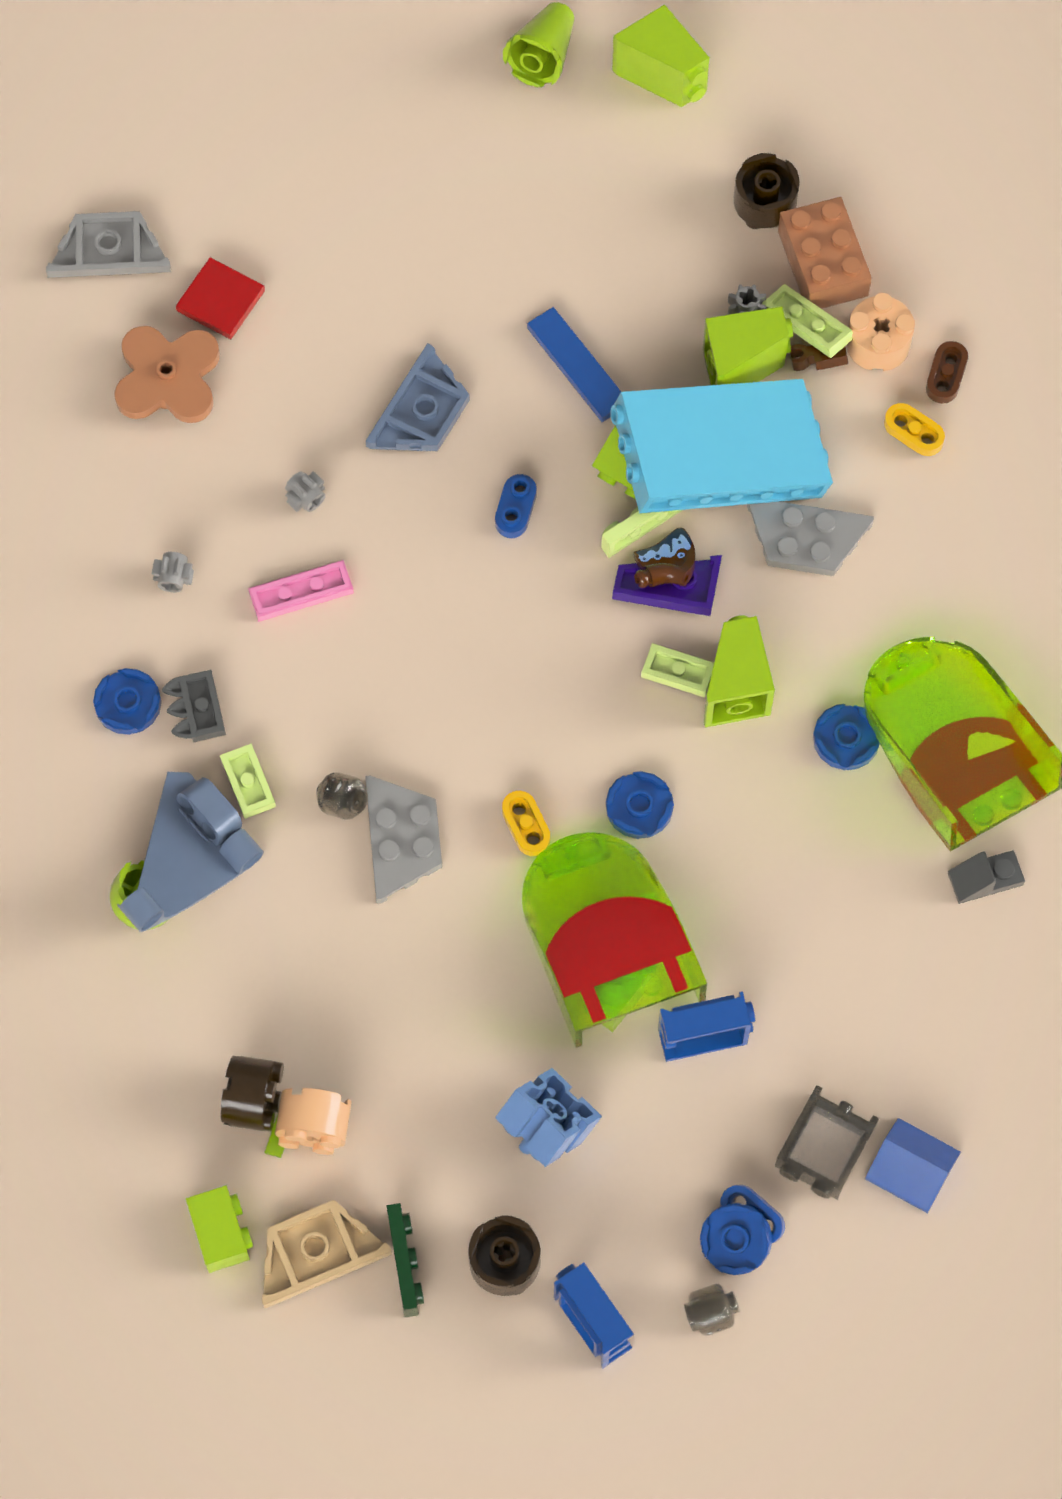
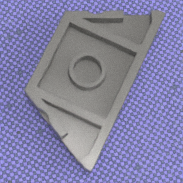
(108, 246)
(807, 536)
(402, 836)

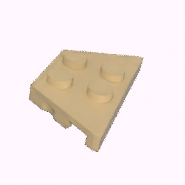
(316, 1250)

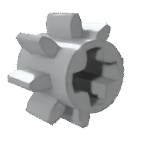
(744, 296)
(305, 491)
(172, 572)

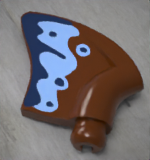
(667, 561)

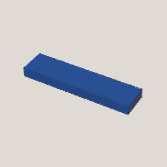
(575, 362)

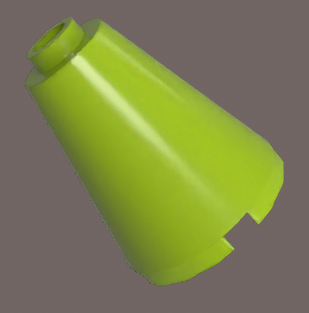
(541, 46)

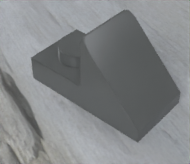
(985, 876)

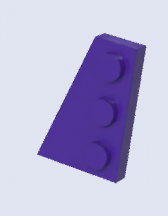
(693, 598)

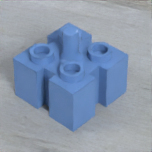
(547, 1117)

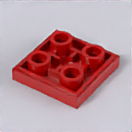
(220, 298)

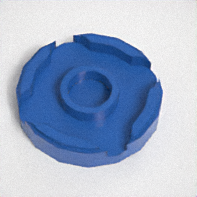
(127, 701)
(845, 737)
(639, 805)
(736, 1238)

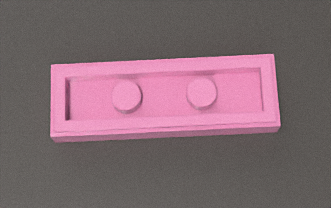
(300, 590)

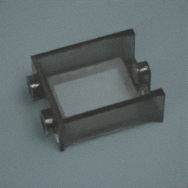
(825, 1145)

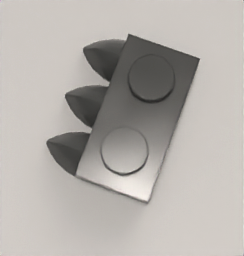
(198, 705)

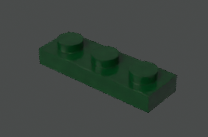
(405, 1260)

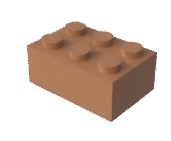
(824, 253)

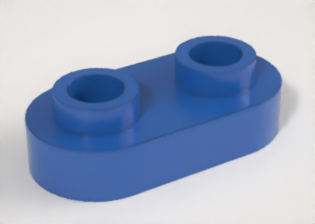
(515, 504)
(759, 1204)

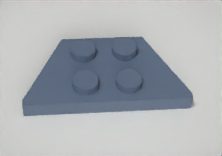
(421, 408)

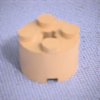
(880, 332)
(312, 1120)

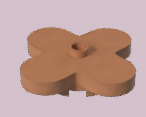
(167, 374)

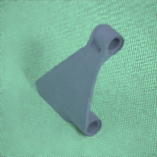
(191, 851)

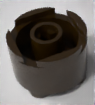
(765, 189)
(251, 1093)
(491, 1241)

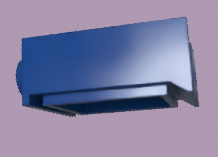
(705, 1027)
(592, 1313)

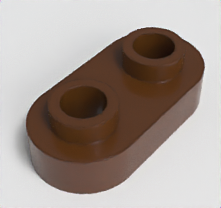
(947, 374)

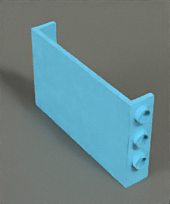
(721, 445)

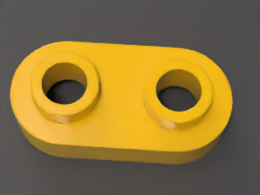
(916, 428)
(527, 824)

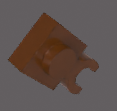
(811, 355)

